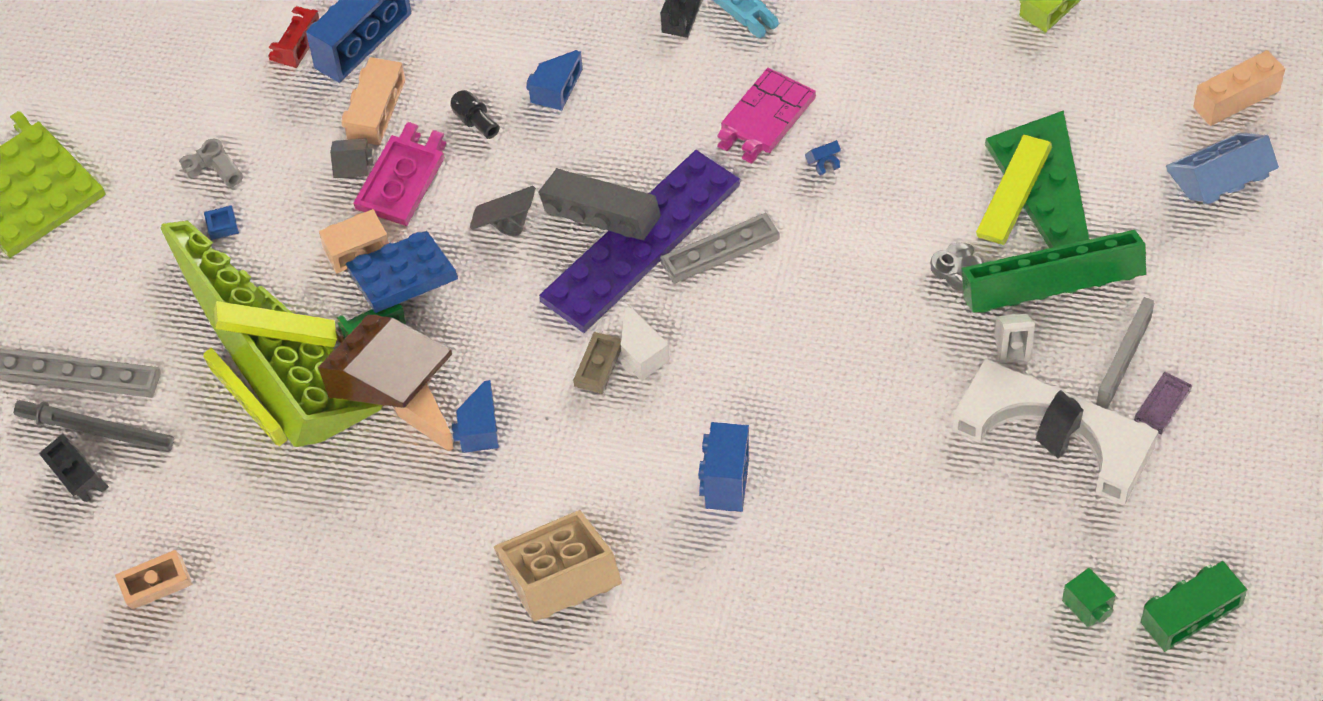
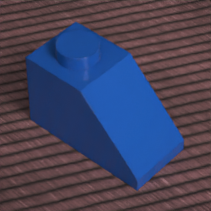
(555, 80)
(477, 421)

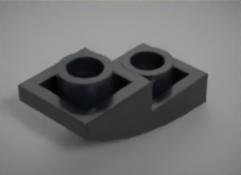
(1059, 423)

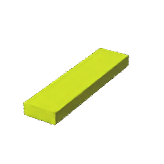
(1014, 189)
(275, 324)
(245, 397)

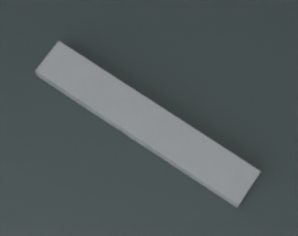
(78, 373)

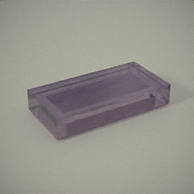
(1163, 402)

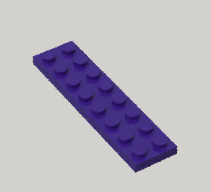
(620, 262)

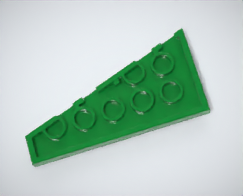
(1055, 197)

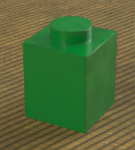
(1089, 598)

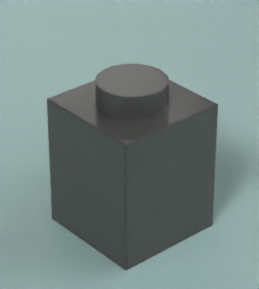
(351, 158)

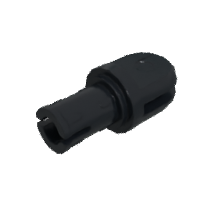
(473, 113)

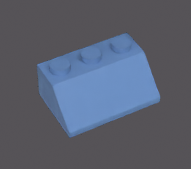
(1224, 166)

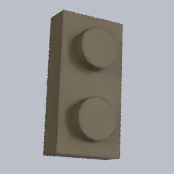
(598, 363)

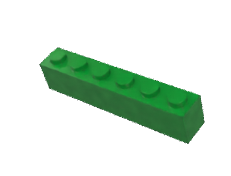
(1054, 271)

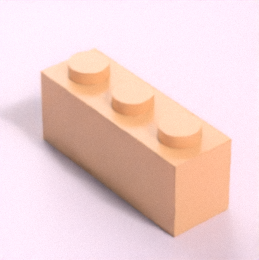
(1239, 87)
(373, 100)

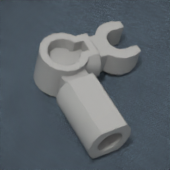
(214, 155)

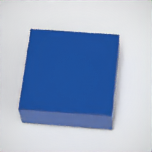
(221, 222)

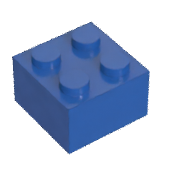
(724, 466)

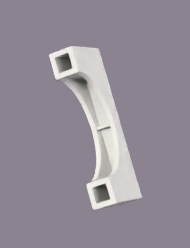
(1007, 395)

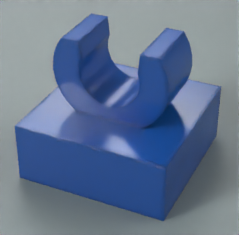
(822, 154)

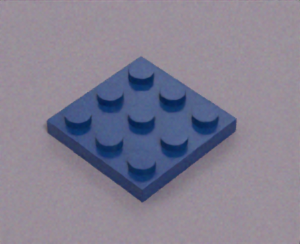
(401, 271)

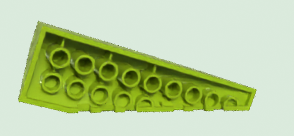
(277, 369)

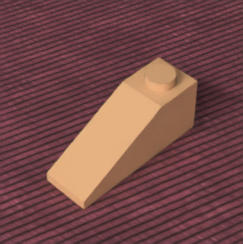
(426, 417)

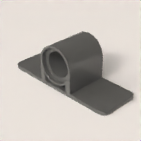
(505, 213)

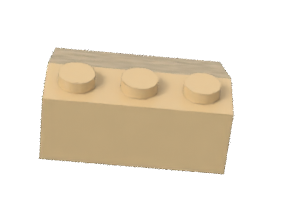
(558, 565)

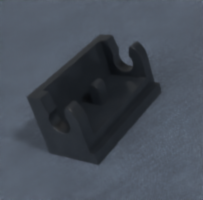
(679, 16)
(72, 468)

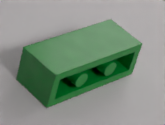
(1193, 605)

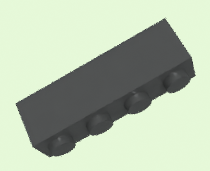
(599, 204)

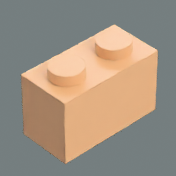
(352, 238)
(153, 579)

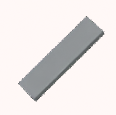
(719, 248)
(1125, 353)

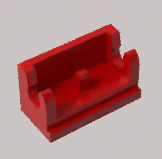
(294, 42)

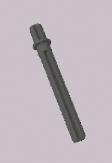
(46, 414)

